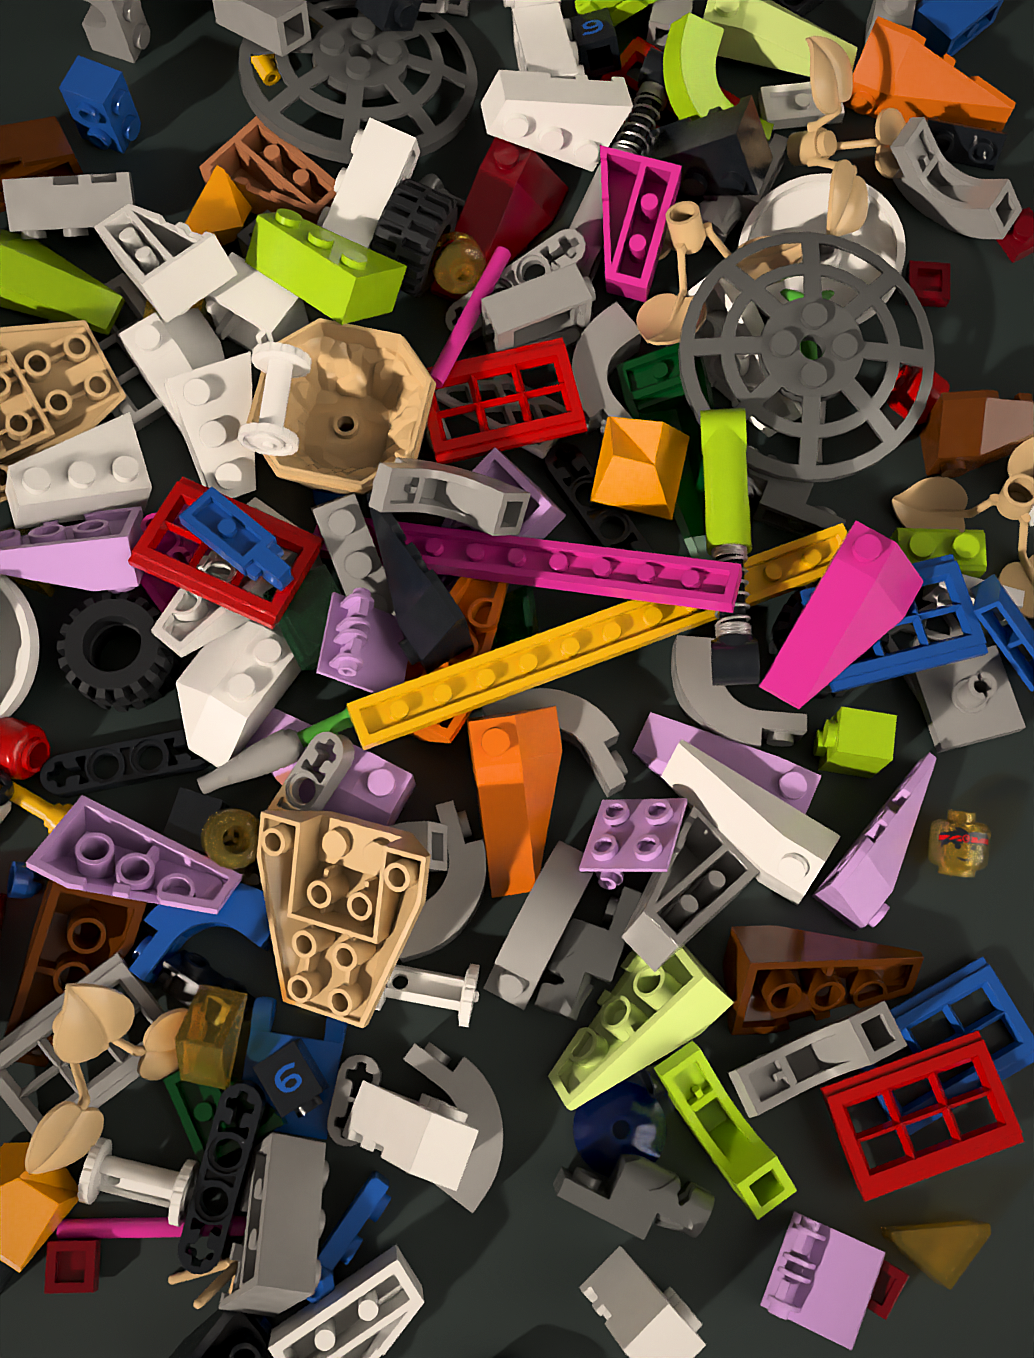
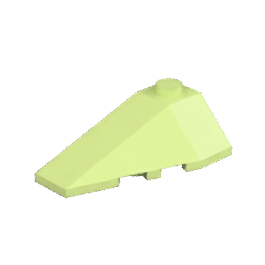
(767, 34)
(638, 1024)

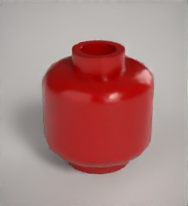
(906, 390)
(22, 748)

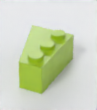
(324, 267)

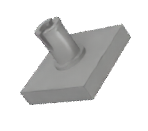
(968, 701)

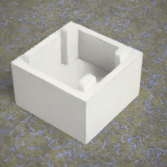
(254, 308)

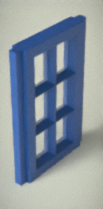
(927, 654)
(940, 998)

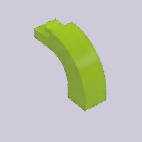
(691, 70)
(723, 1131)

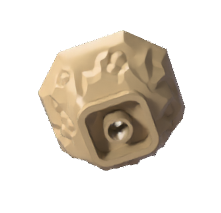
(359, 384)

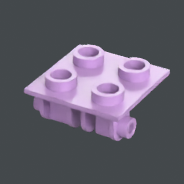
(362, 644)
(632, 838)
(823, 1280)

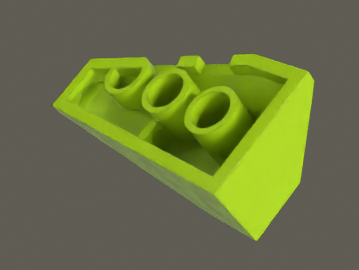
(51, 287)

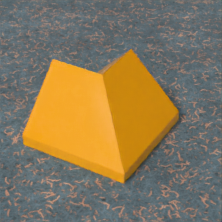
(219, 208)
(640, 466)
(30, 1205)

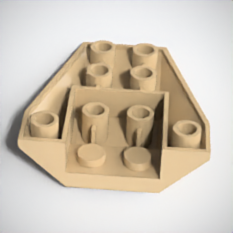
(50, 388)
(338, 906)

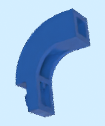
(174, 926)

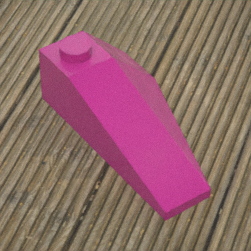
(850, 609)

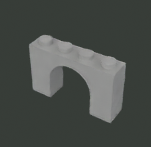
(269, 23)

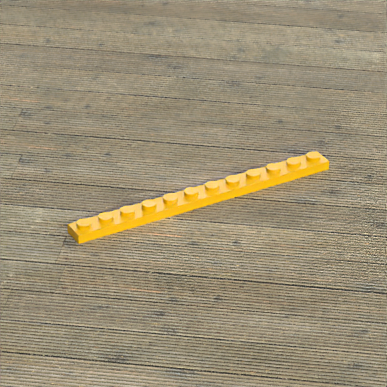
(574, 646)

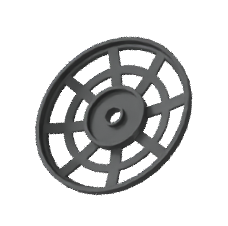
(341, 69)
(805, 378)

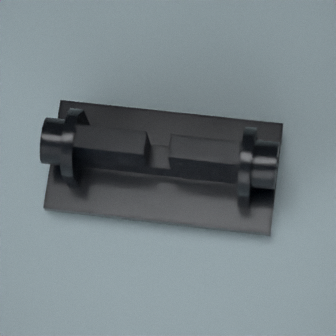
(967, 143)
(190, 970)

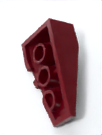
(508, 203)

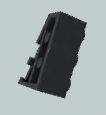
(717, 152)

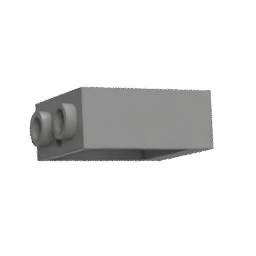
(538, 310)

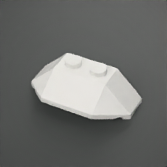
(234, 689)

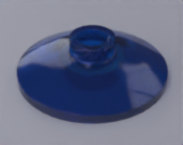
(596, 1118)

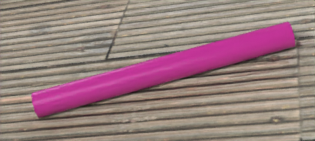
(469, 316)
(133, 1228)

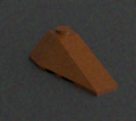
(69, 941)

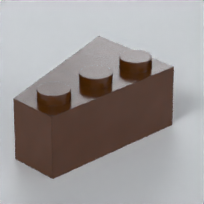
(35, 150)

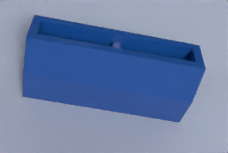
(992, 594)

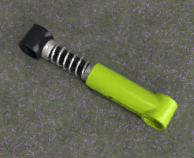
(729, 539)

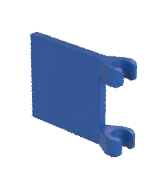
(325, 1053)

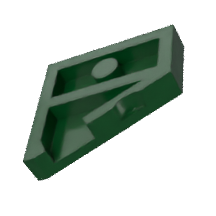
(197, 1107)

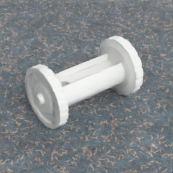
(281, 364)
(436, 990)
(137, 1181)

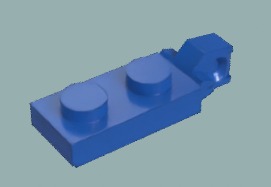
(237, 538)
(343, 1239)

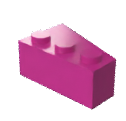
(634, 221)

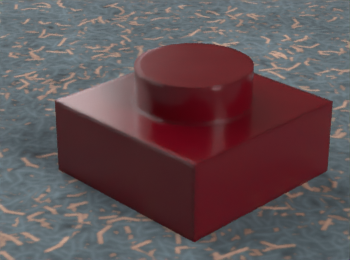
(1020, 237)
(929, 282)
(72, 1266)
(887, 1289)

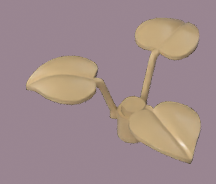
(830, 86)
(663, 315)
(942, 505)
(82, 1031)

